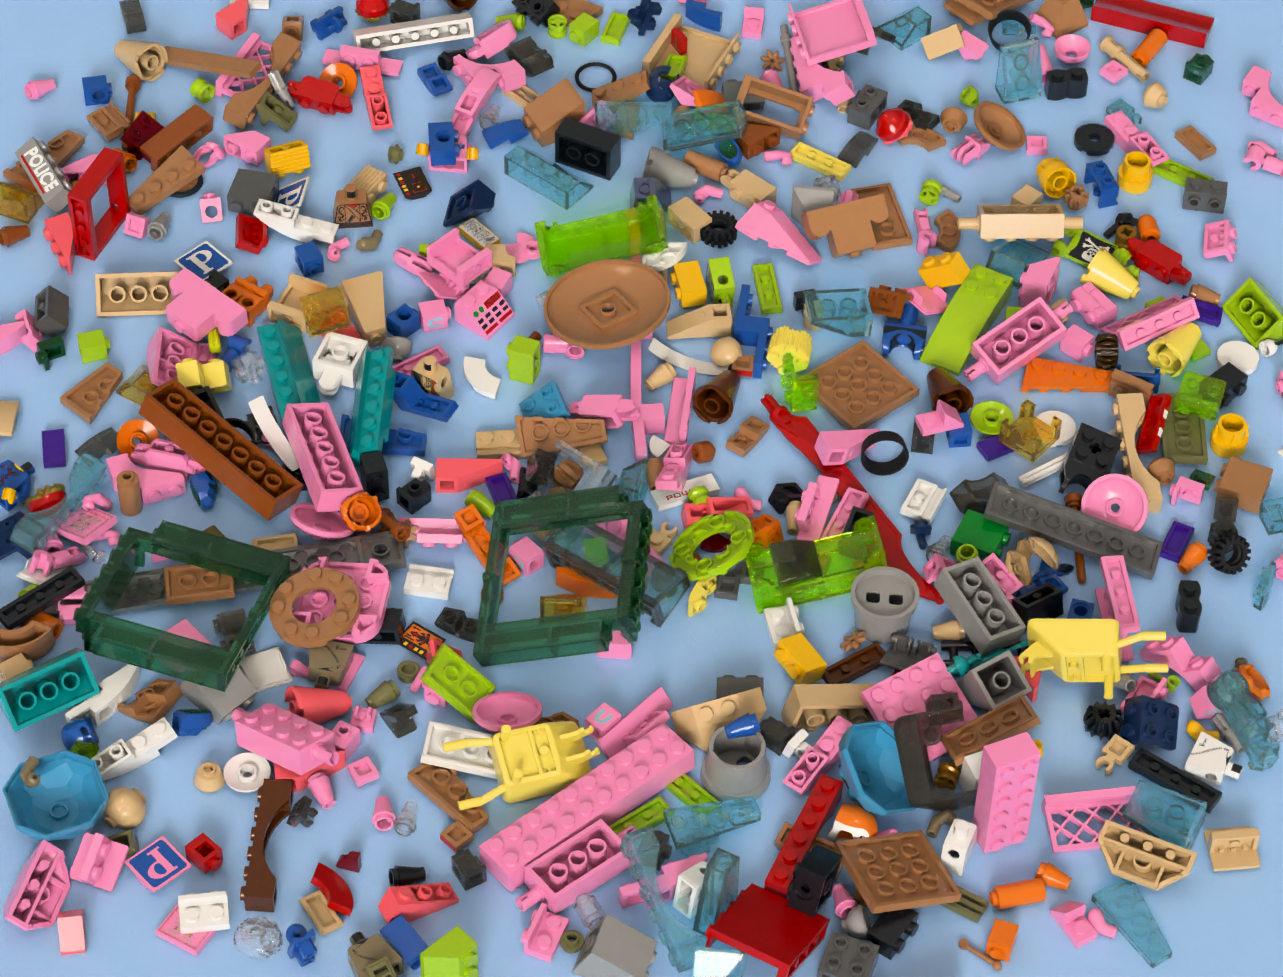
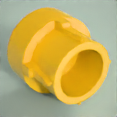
(1135, 173)
(1055, 177)
(1229, 436)

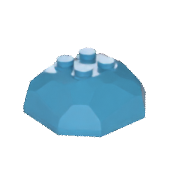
(873, 768)
(65, 801)

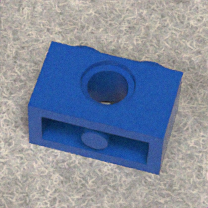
(442, 143)

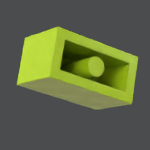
(524, 359)

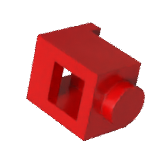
(204, 854)

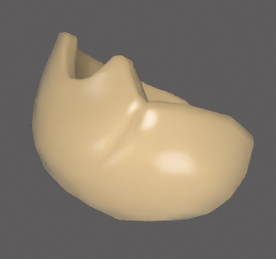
(725, 351)

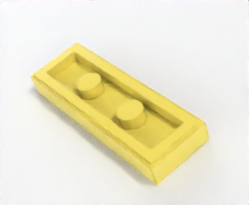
(820, 161)

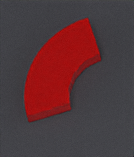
(334, 888)

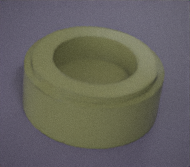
(407, 671)

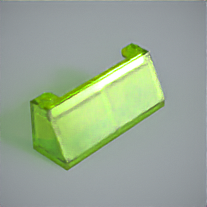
(602, 237)
(840, 559)

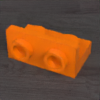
(766, 530)

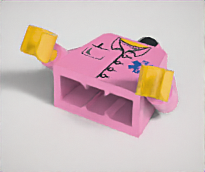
(466, 152)

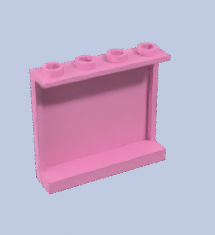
(831, 30)

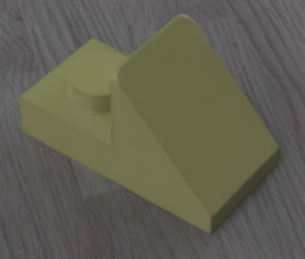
(273, 109)

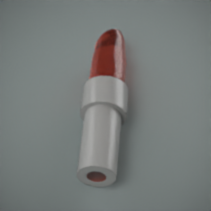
(946, 192)

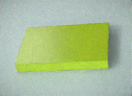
(456, 680)

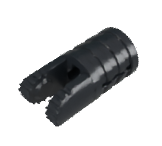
(525, 487)

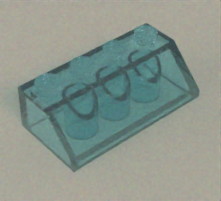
(703, 125)
(545, 177)

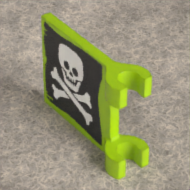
(1082, 246)

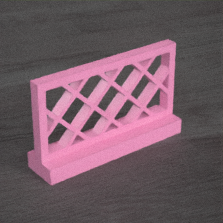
(247, 51)
(1153, 321)
(1086, 802)

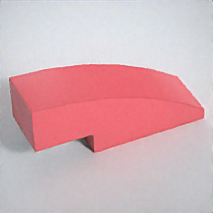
(717, 505)

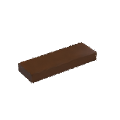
(854, 665)

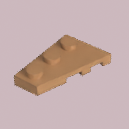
(93, 392)

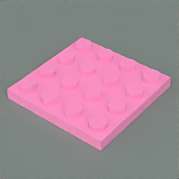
(907, 692)

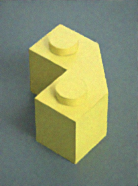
(197, 375)

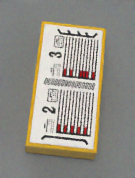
(477, 233)

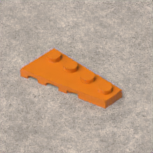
(1051, 374)

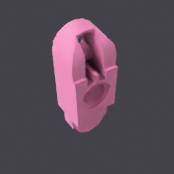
(492, 40)

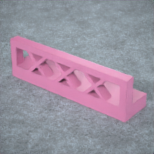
(680, 408)

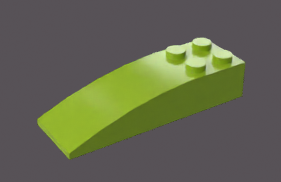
(967, 318)

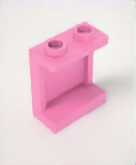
(458, 259)

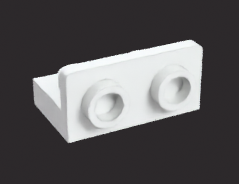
(782, 621)
(203, 912)

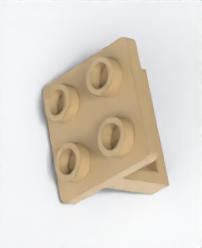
(1233, 848)

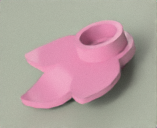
(524, 249)

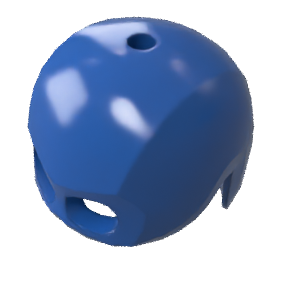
(78, 731)

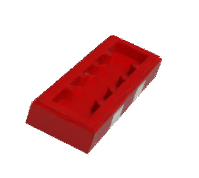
(1153, 424)

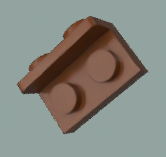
(888, 302)

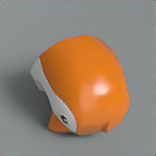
(853, 823)

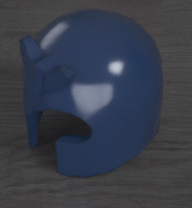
(659, 87)

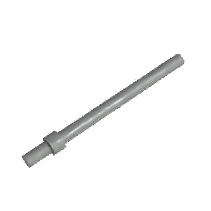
(786, 43)

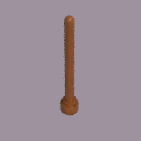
(133, 85)
(1073, 501)
(399, 530)

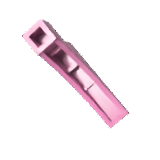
(821, 82)

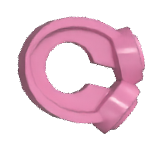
(218, 153)

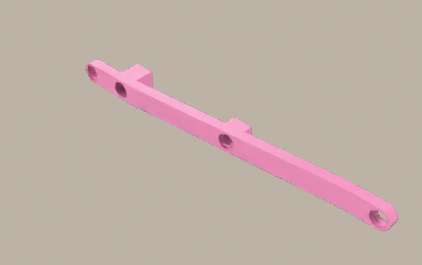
(652, 415)

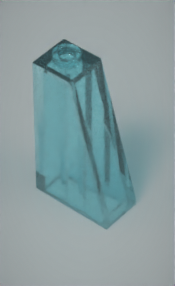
(717, 890)

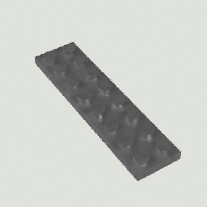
(1071, 528)

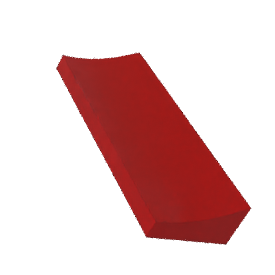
(1146, 16)

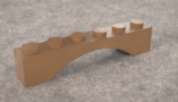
(243, 106)

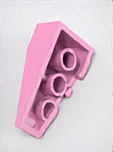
(772, 225)
(165, 352)

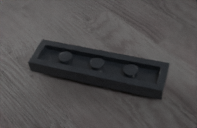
(41, 598)
(1173, 778)

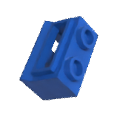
(1106, 184)

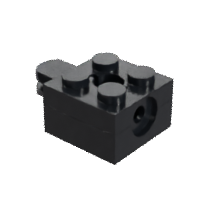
(814, 880)

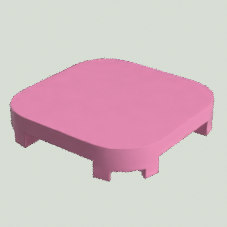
(374, 590)

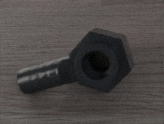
(1122, 219)

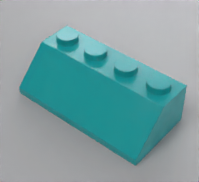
(47, 689)

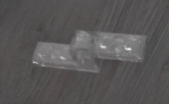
(595, 474)

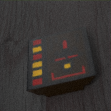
(413, 183)

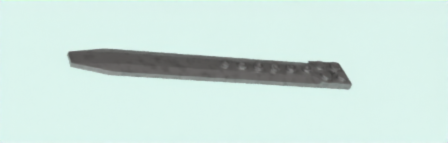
(148, 587)

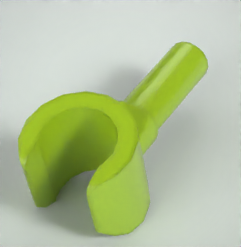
(1172, 683)

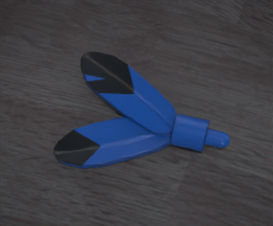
(1045, 570)

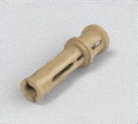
(1119, 54)

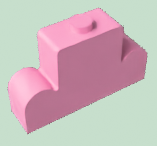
(201, 308)

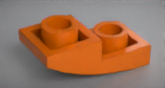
(707, 98)

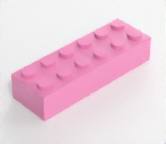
(321, 454)
(1006, 792)

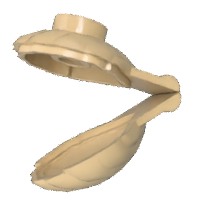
(1018, 560)

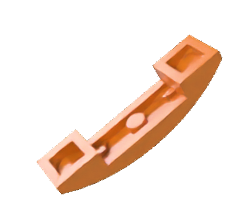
(478, 538)
(580, 585)

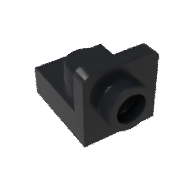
(783, 494)

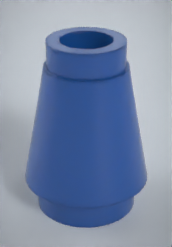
(743, 726)

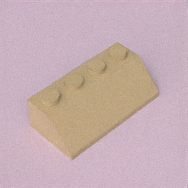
(133, 293)

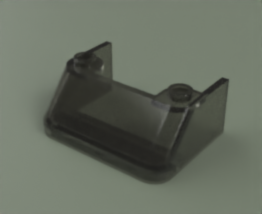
(912, 737)

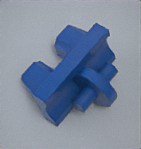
(329, 23)
(301, 944)

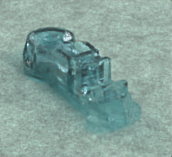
(1246, 717)

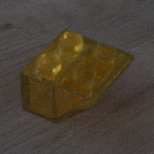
(19, 202)
(325, 311)

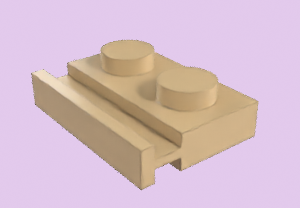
(496, 443)

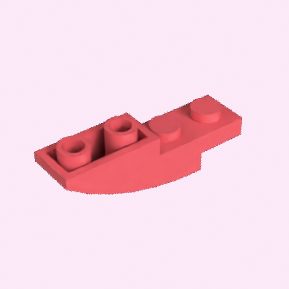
(375, 98)

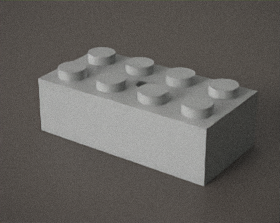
(979, 605)

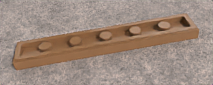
(212, 62)

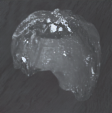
(258, 937)

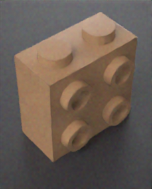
(1244, 482)

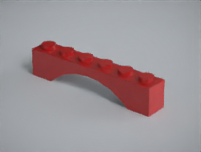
(815, 813)

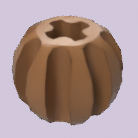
(567, 475)

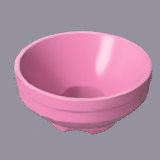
(1073, 45)

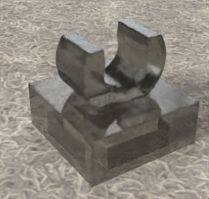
(300, 812)

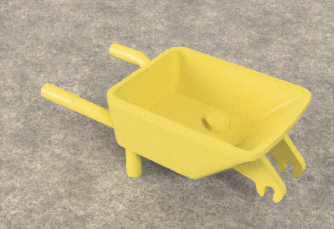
(1084, 650)
(532, 760)

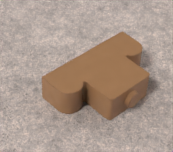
(847, 225)

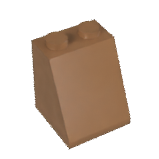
(550, 109)

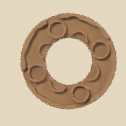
(315, 634)

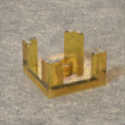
(1029, 434)

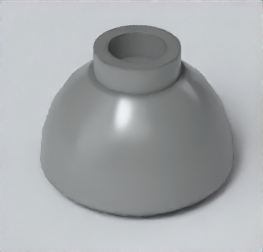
(400, 345)
(856, 922)

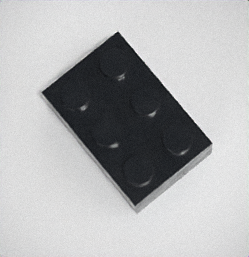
(587, 149)

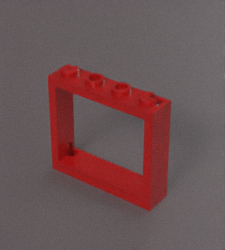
(88, 239)

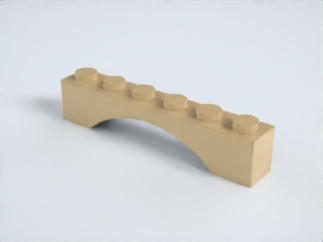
(1129, 414)

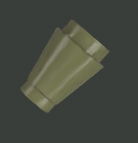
(383, 694)

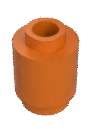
(1148, 228)

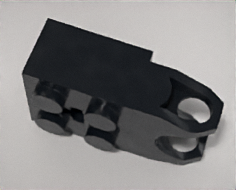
(1088, 457)

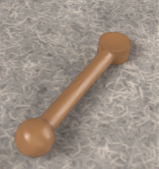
(963, 944)

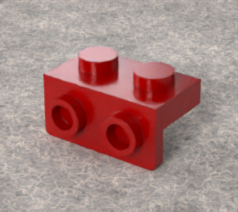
(250, 234)

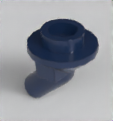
(921, 529)

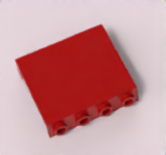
(768, 929)

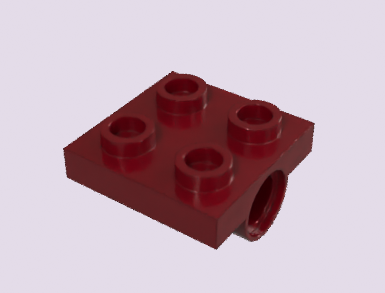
(139, 132)

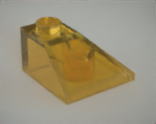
(137, 385)
(562, 604)

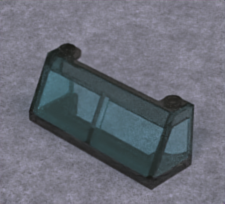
(597, 557)

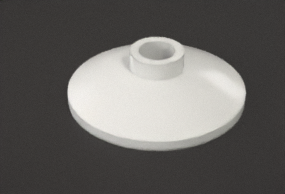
(246, 765)

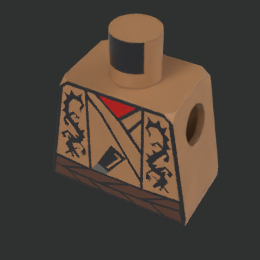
(352, 208)

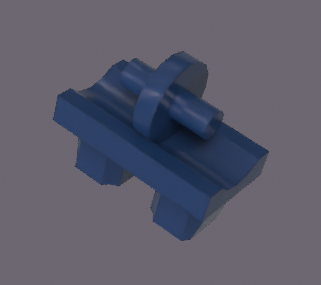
(642, 16)

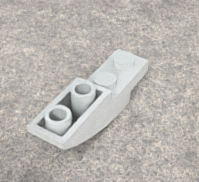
(288, 222)
(113, 690)
(135, 752)

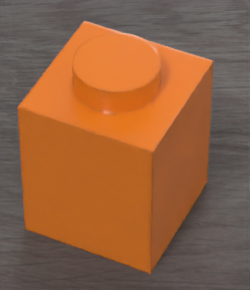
(1002, 940)

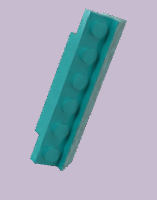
(287, 365)
(372, 403)

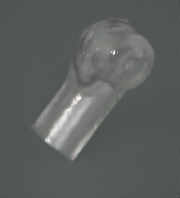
(95, 556)

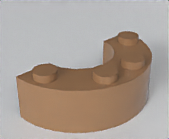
(30, 640)

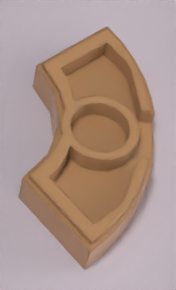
(926, 138)
(948, 232)

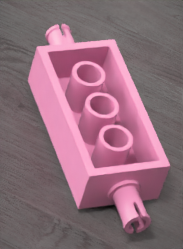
(1018, 340)
(285, 738)
(574, 868)

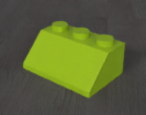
(1255, 313)
(451, 956)

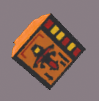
(417, 639)

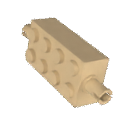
(1019, 221)

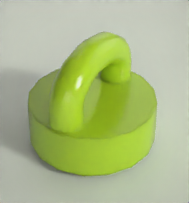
(969, 95)

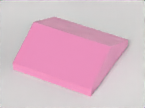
(683, 90)

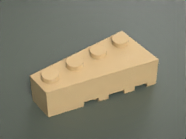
(820, 704)

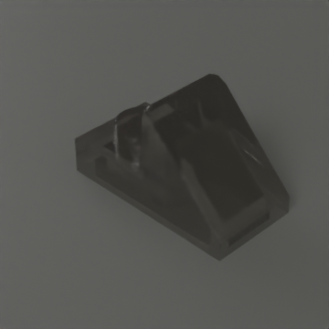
(400, 719)

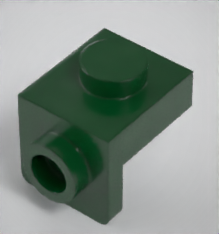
(49, 350)

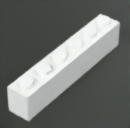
(415, 32)

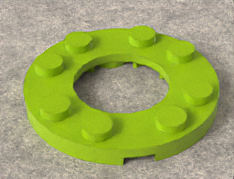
(730, 522)

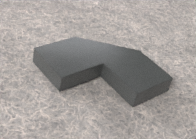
(729, 583)

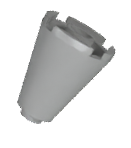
(669, 170)

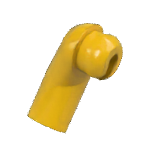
(1194, 729)

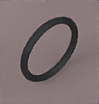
(590, 65)

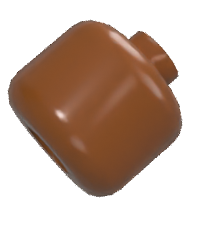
(703, 452)

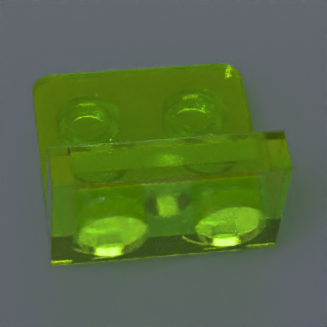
(800, 389)
(1200, 396)

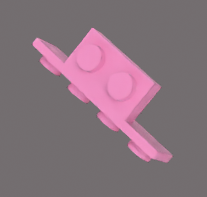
(362, 57)
(815, 507)
(437, 531)
(636, 723)

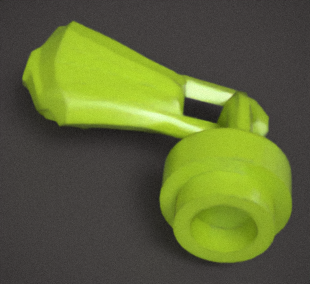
(1123, 256)

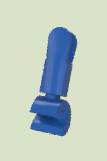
(235, 347)

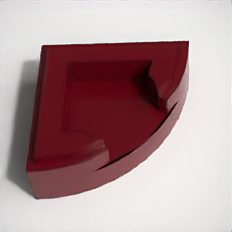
(715, 543)
(350, 861)

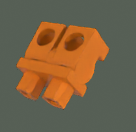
(250, 296)

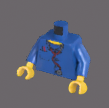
(14, 483)

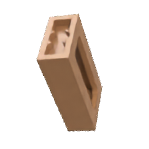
(781, 96)

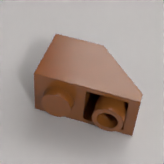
(758, 139)

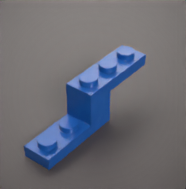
(752, 331)
(412, 399)

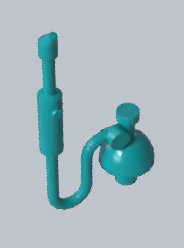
(963, 665)

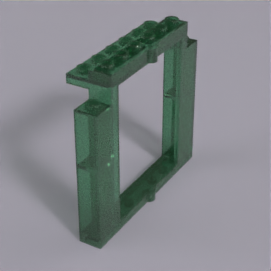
(572, 632)
(163, 650)

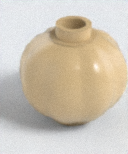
(125, 808)

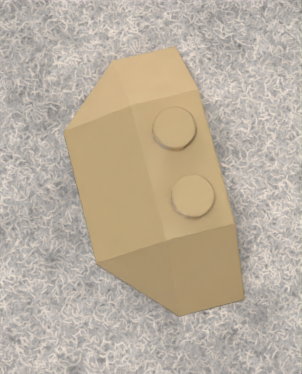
(700, 721)
(1143, 857)

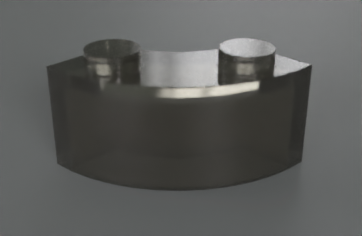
(530, 56)
(974, 493)
(229, 626)

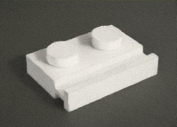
(923, 501)
(428, 582)

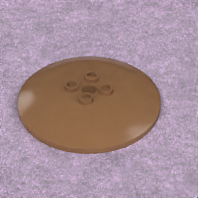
(626, 288)

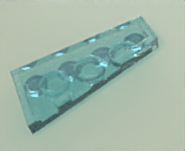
(629, 117)
(703, 821)
(1129, 912)

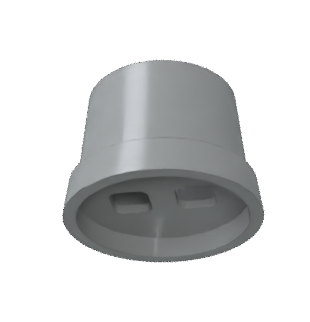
(883, 602)
(727, 779)

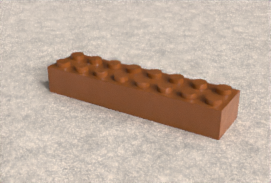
(220, 449)

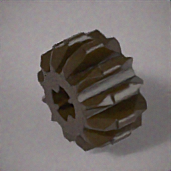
(1106, 351)

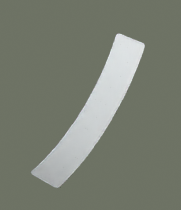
(684, 361)
(273, 433)

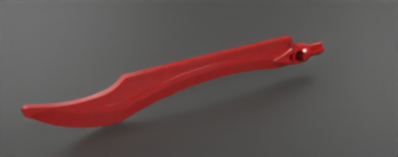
(804, 436)

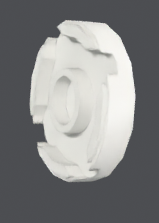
(1239, 354)
(1068, 426)

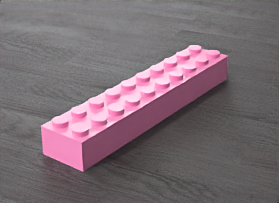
(601, 794)

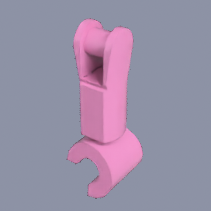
(1257, 155)
(926, 236)
(55, 560)

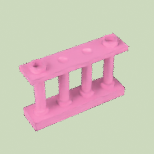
(1117, 599)

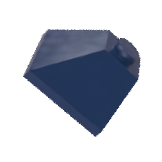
(469, 203)

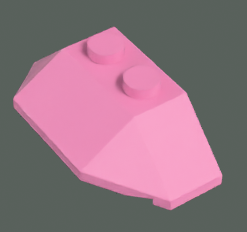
(39, 889)

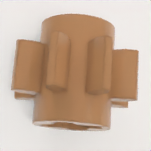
(1076, 197)

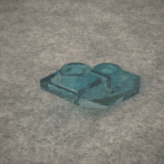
(1263, 591)

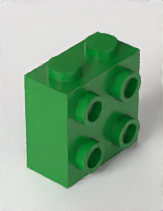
(982, 533)

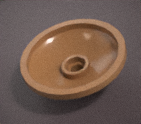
(999, 126)

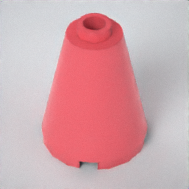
(317, 703)

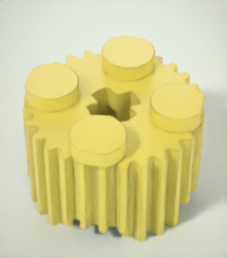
(792, 342)

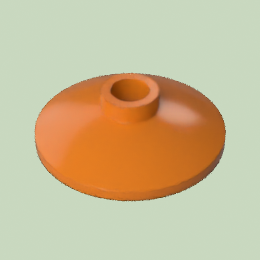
(341, 72)
(134, 429)

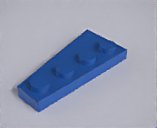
(399, 442)

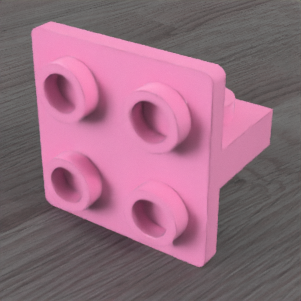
(98, 861)

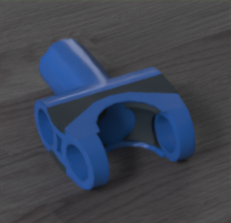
(905, 333)

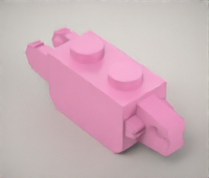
(610, 408)
(165, 456)

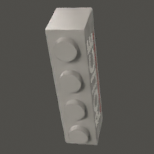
(45, 173)

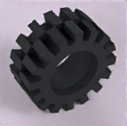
(721, 237)
(1239, 554)

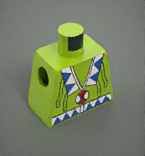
(720, 289)

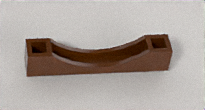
(275, 805)

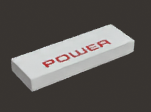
(668, 499)

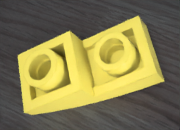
(698, 595)

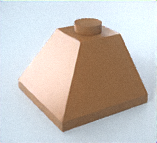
(1064, 15)

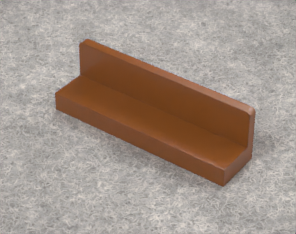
(184, 131)

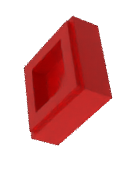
(679, 41)

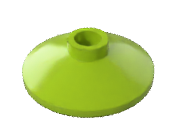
(989, 415)

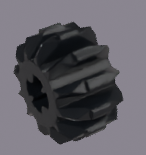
(1103, 720)

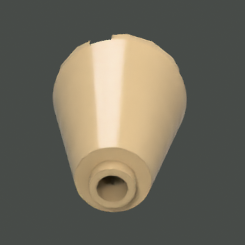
(142, 58)

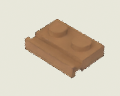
(109, 121)
(1126, 383)

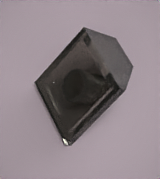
(795, 561)

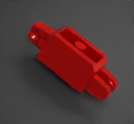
(320, 96)
(1158, 261)

